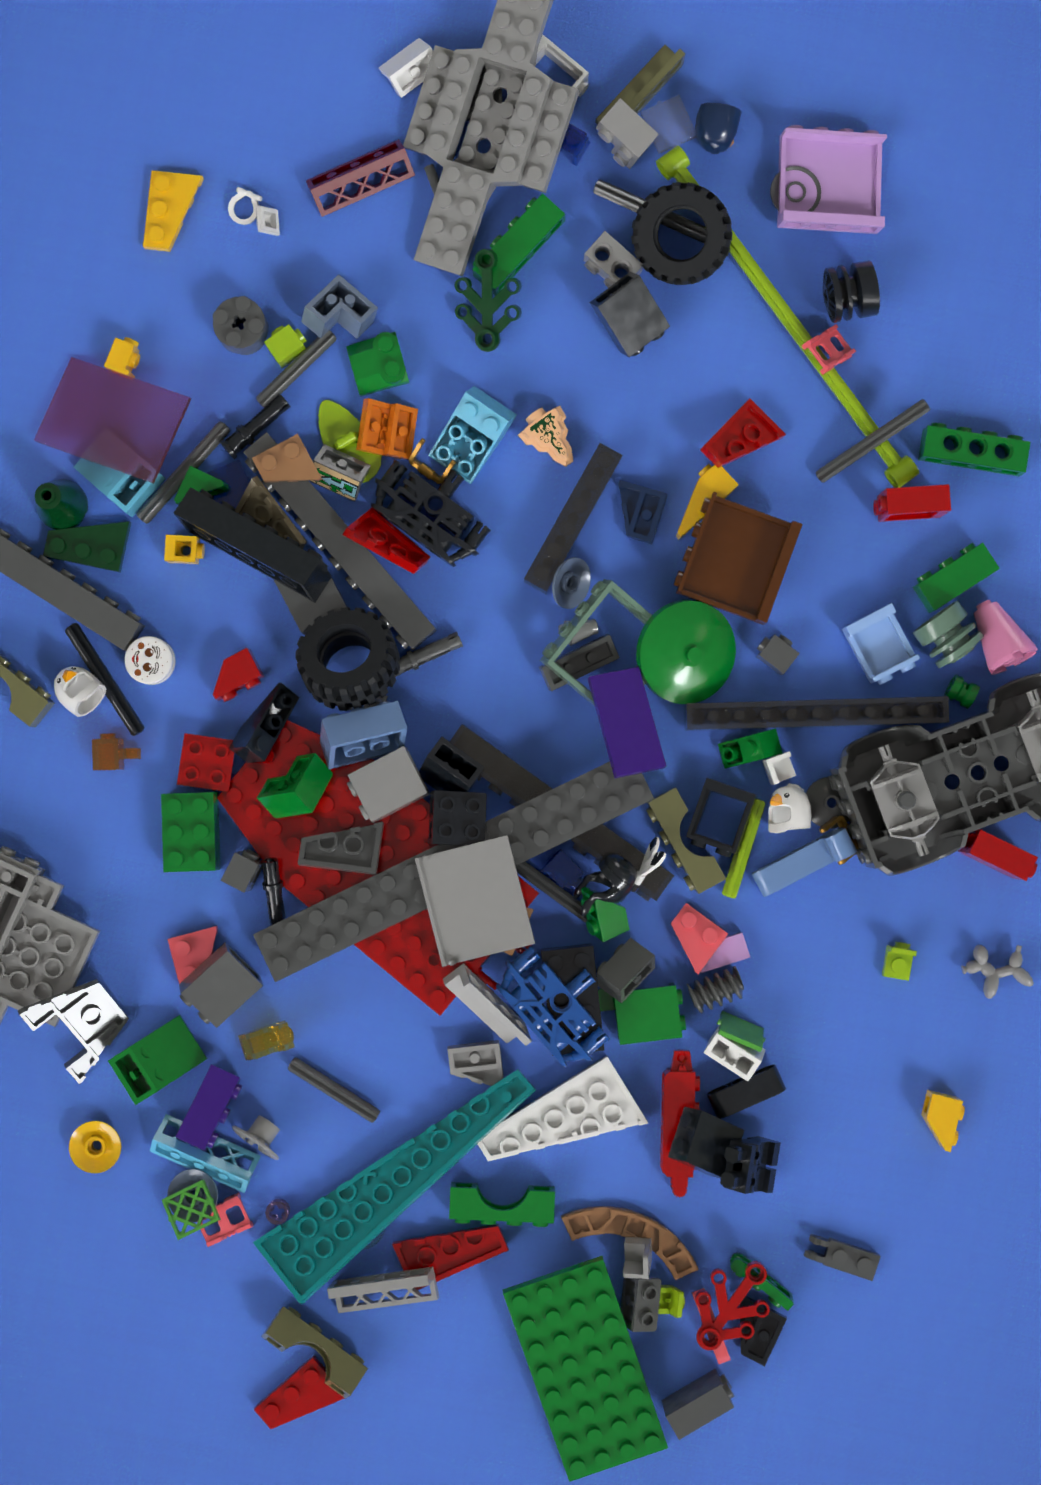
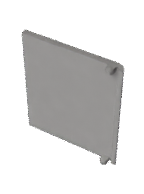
(475, 900)

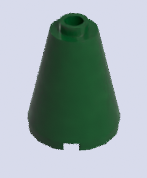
(61, 504)

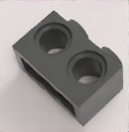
(243, 870)

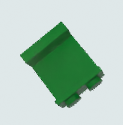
(650, 1015)

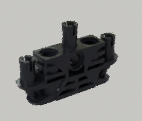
(418, 525)

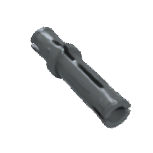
(414, 659)

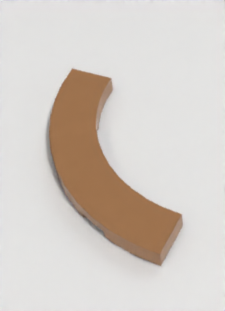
(632, 1224)

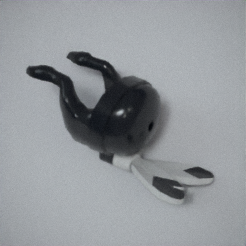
(620, 876)

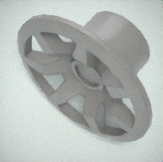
(261, 1133)

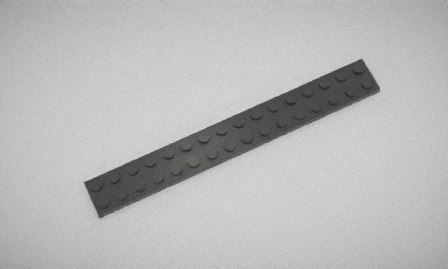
(398, 890)

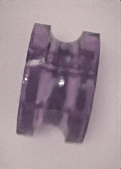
(274, 1218)

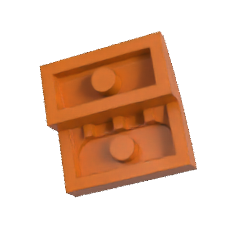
(387, 429)

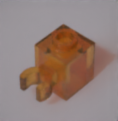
(109, 753)

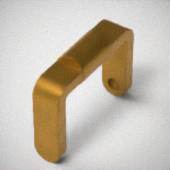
(426, 470)
(840, 820)

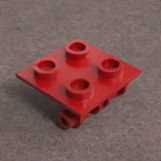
(206, 762)

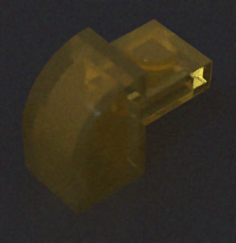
(267, 1040)

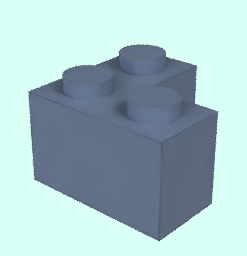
(339, 304)

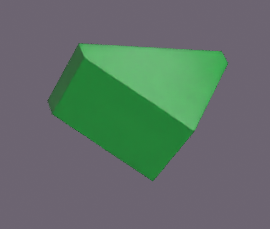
(200, 480)

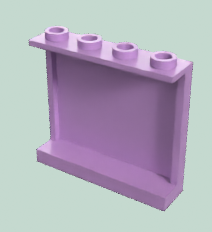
(849, 178)

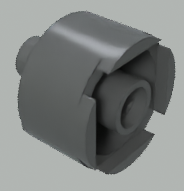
(226, 321)

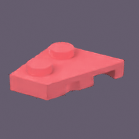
(697, 936)
(191, 950)

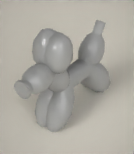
(992, 975)

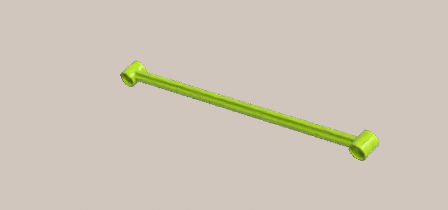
(899, 469)

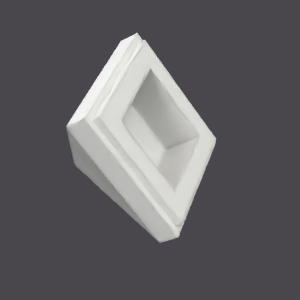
(267, 220)

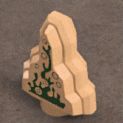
(548, 434)

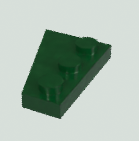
(92, 546)

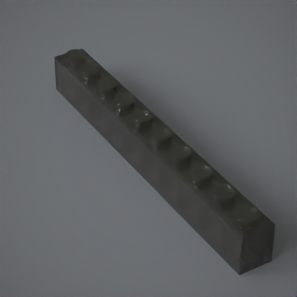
(816, 713)
(523, 786)

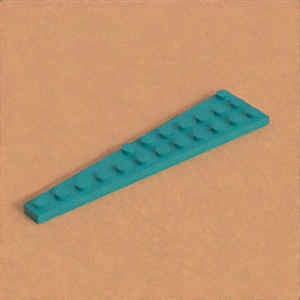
(341, 1224)

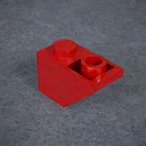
(236, 673)

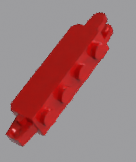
(677, 1092)

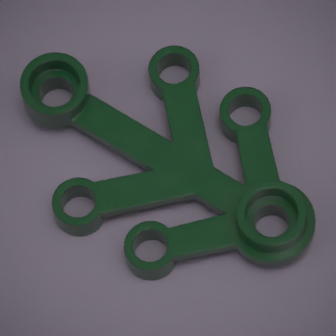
(487, 304)

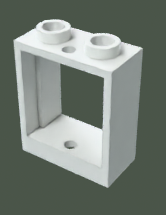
(565, 62)

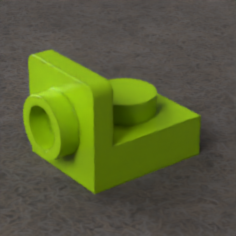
(898, 961)

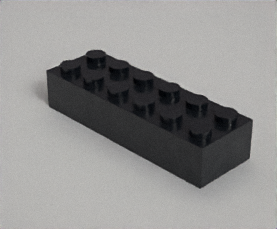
(253, 544)

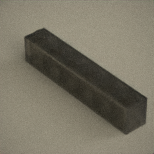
(573, 518)

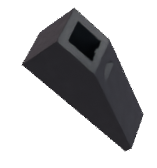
(255, 735)

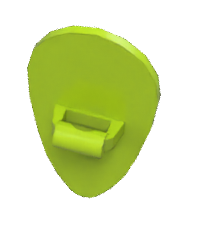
(340, 431)

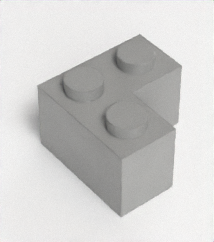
(626, 132)

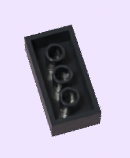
(567, 964)

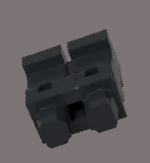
(747, 1164)

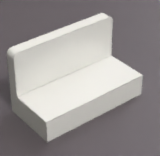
(408, 67)

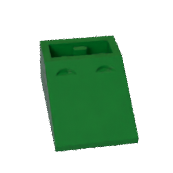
(157, 1060)

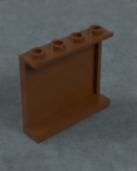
(737, 559)

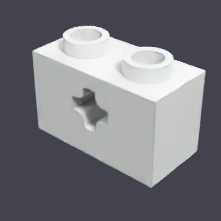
(734, 1055)

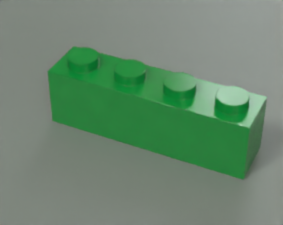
(522, 240)

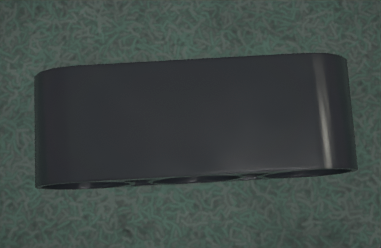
(744, 1094)

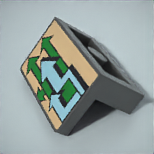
(340, 472)

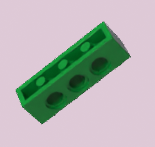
(1012, 464)

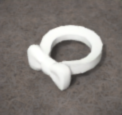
(254, 199)

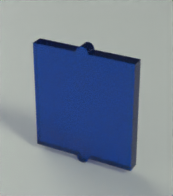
(235, 477)

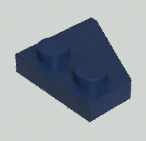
(641, 510)

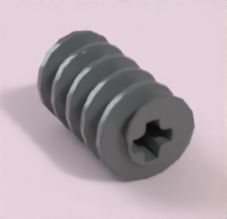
(716, 990)

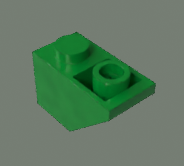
(750, 748)
(605, 918)

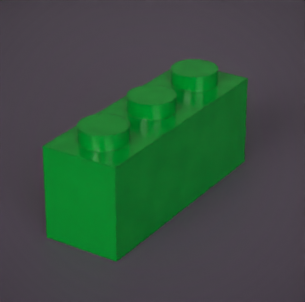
(955, 576)

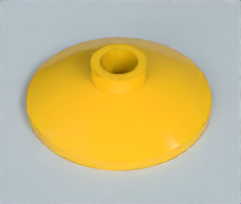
(86, 1156)

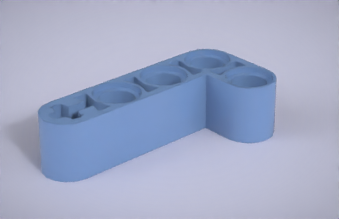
(804, 861)

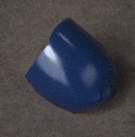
(717, 126)

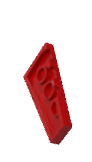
(451, 1250)

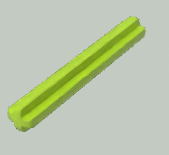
(740, 860)

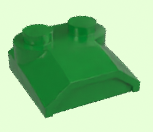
(377, 363)

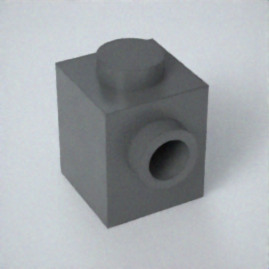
(777, 653)

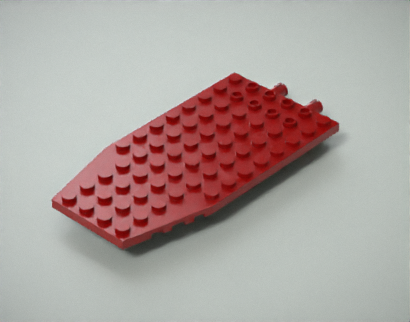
(403, 950)

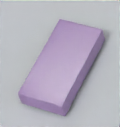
(730, 951)

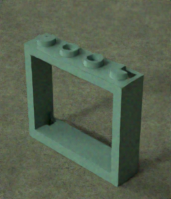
(571, 628)

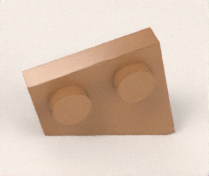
(286, 462)

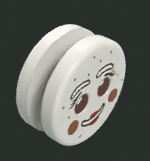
(150, 660)

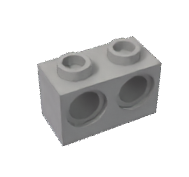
(618, 258)

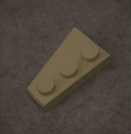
(264, 508)

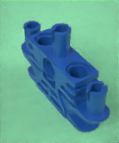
(539, 1017)

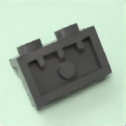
(641, 1303)

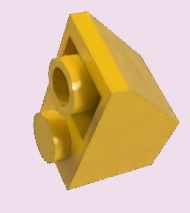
(942, 1116)

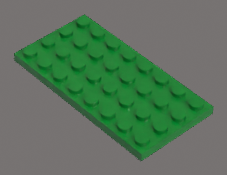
(585, 1368)

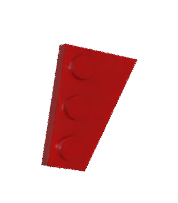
(386, 540)
(297, 1395)

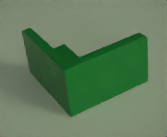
(298, 790)

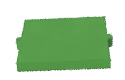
(741, 1031)

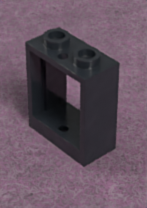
(731, 792)

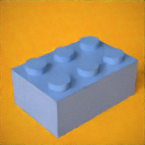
(362, 734)

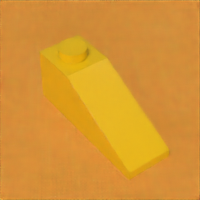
(711, 480)

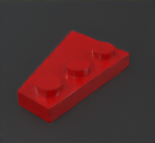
(741, 434)

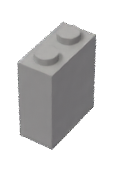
(387, 785)

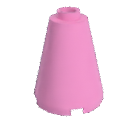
(1003, 639)

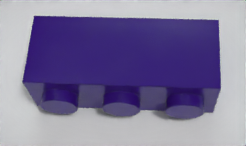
(209, 1108)

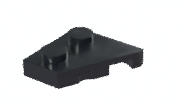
(765, 1335)

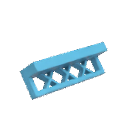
(195, 1158)

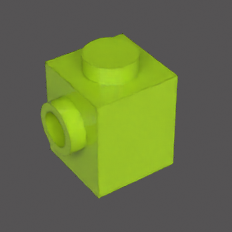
(285, 344)

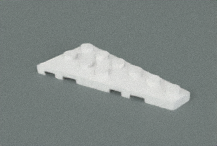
(574, 1110)

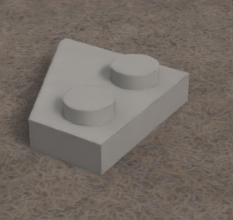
(477, 1061)

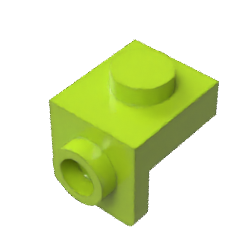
(671, 1301)

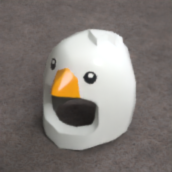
(78, 690)
(789, 809)

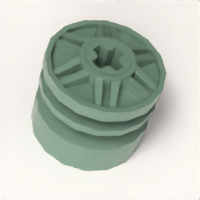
(948, 634)

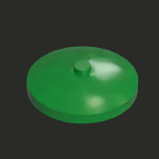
(686, 651)

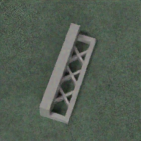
(486, 1005)
(384, 1283)

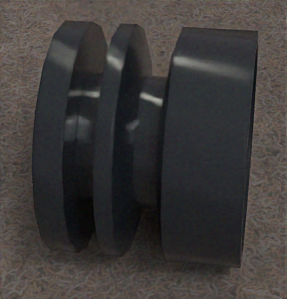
(854, 290)

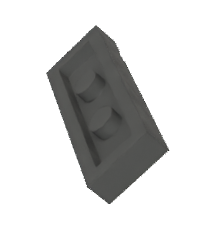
(582, 661)

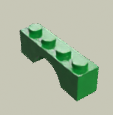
(534, 1206)

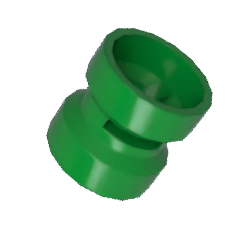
(962, 691)

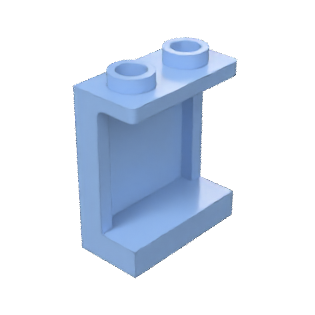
(880, 645)

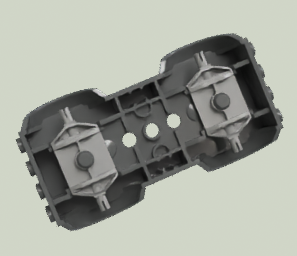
(897, 789)

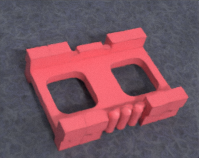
(835, 356)
(227, 1229)

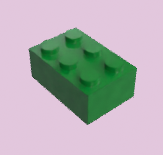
(190, 832)

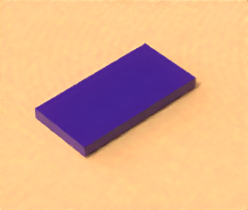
(626, 722)

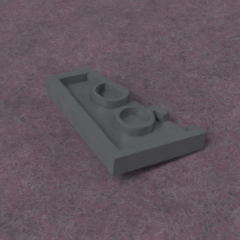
(345, 850)

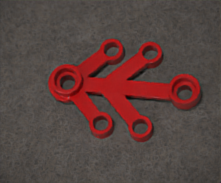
(729, 1308)

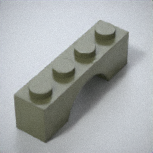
(27, 702)
(669, 811)
(342, 1369)

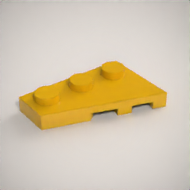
(167, 206)

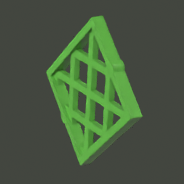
(208, 1201)

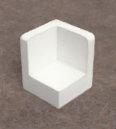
(779, 768)

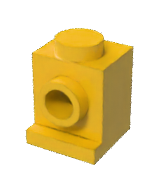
(123, 356)
(176, 543)

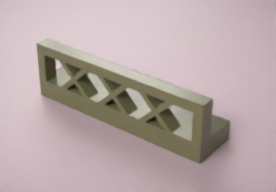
(649, 80)

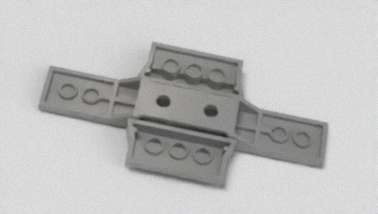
(522, 130)

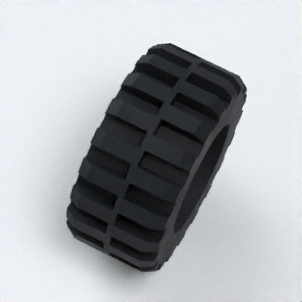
(647, 224)
(340, 631)

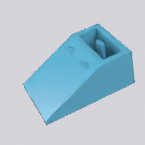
(472, 433)
(122, 489)

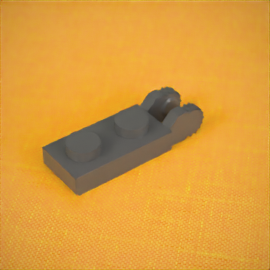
(844, 1257)

